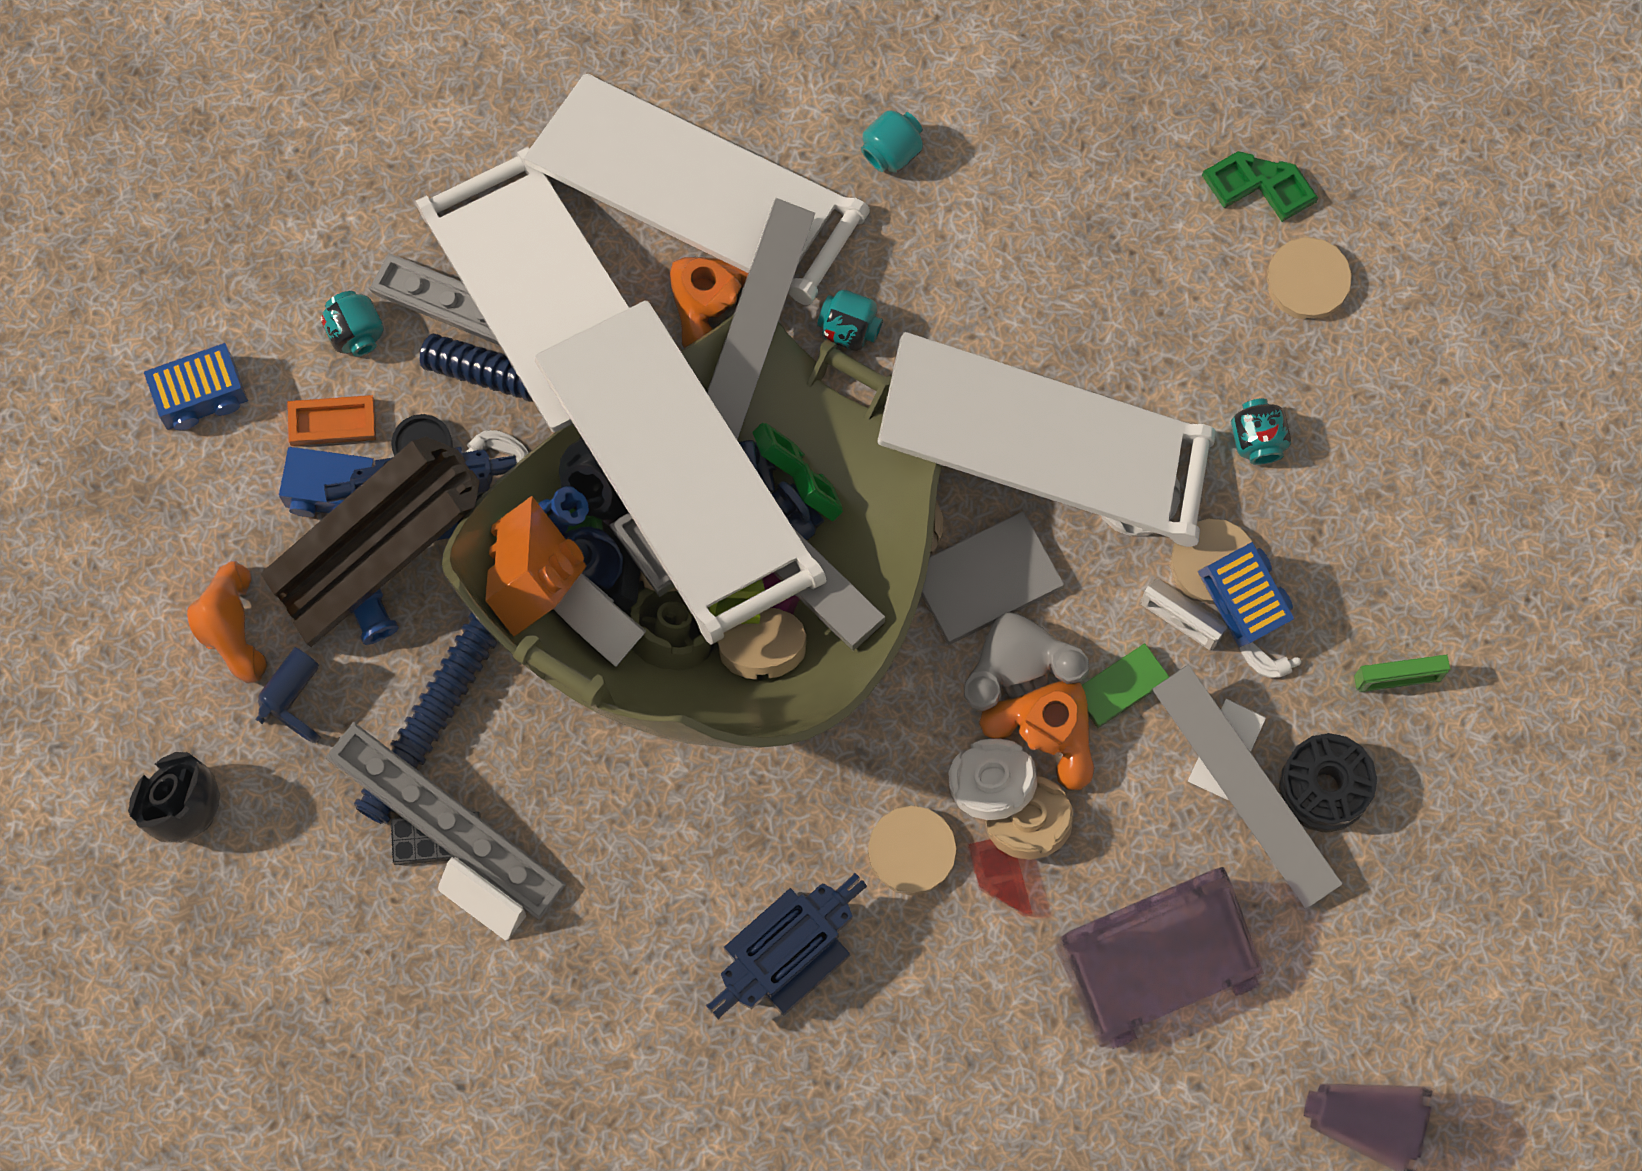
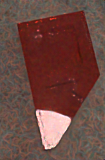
(999, 876)

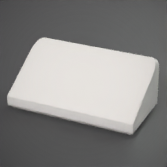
(1183, 614)
(481, 899)

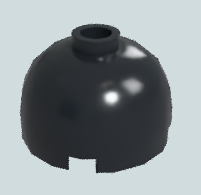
(176, 799)

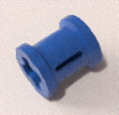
(563, 501)
(374, 620)

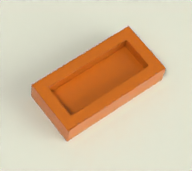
(331, 420)

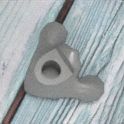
(1019, 659)

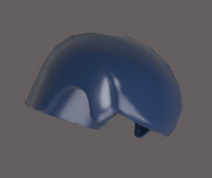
(600, 555)

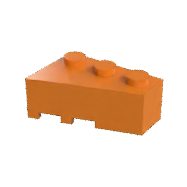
(531, 566)

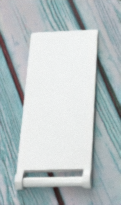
(683, 178)
(523, 268)
(1043, 437)
(676, 466)

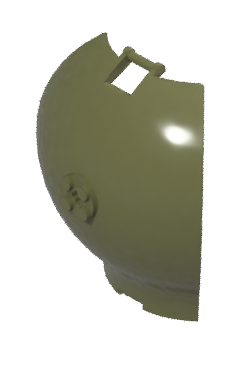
(672, 675)

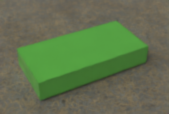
(1402, 673)
(1122, 685)

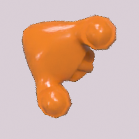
(703, 291)
(219, 622)
(1051, 721)

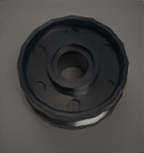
(1344, 762)

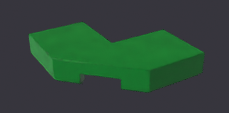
(1279, 183)
(785, 454)

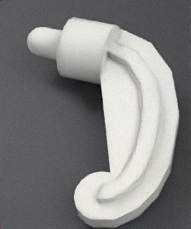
(498, 441)
(1265, 665)

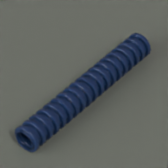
(471, 365)
(435, 706)

